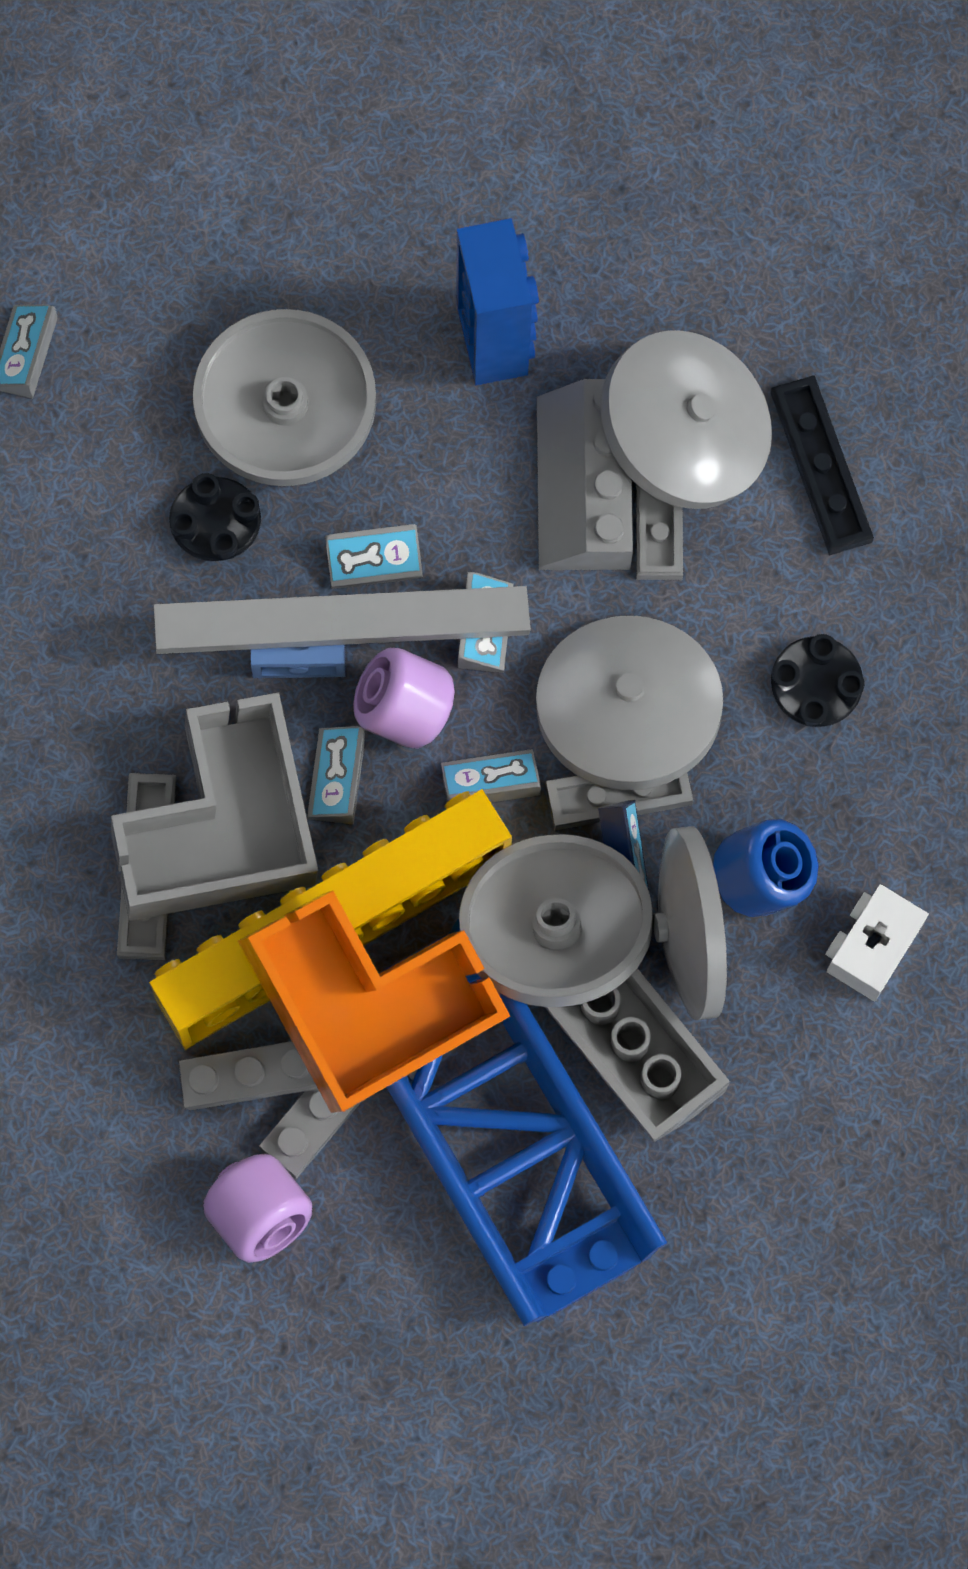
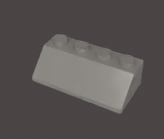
(580, 485)
(644, 1055)

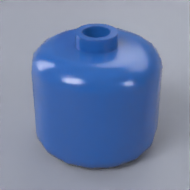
(765, 868)

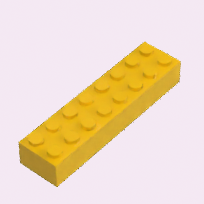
(375, 892)

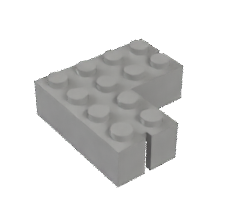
(240, 836)

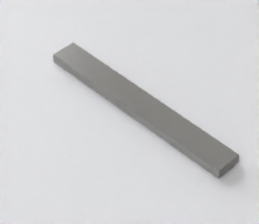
(341, 619)

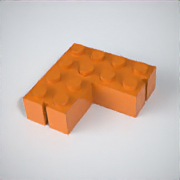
(361, 1025)

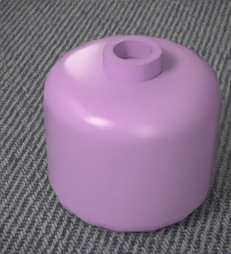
(403, 698)
(257, 1207)

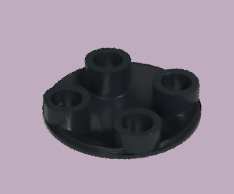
(215, 518)
(817, 681)

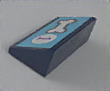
(622, 832)

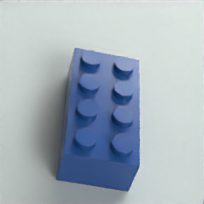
(495, 300)

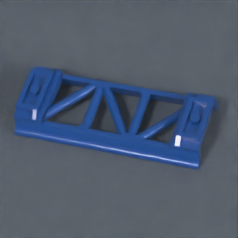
(583, 1259)

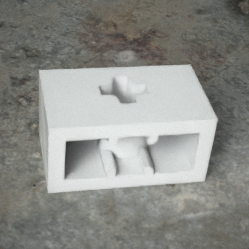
(868, 968)

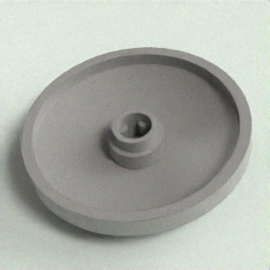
(284, 397)
(686, 419)
(629, 702)
(557, 920)
(692, 923)

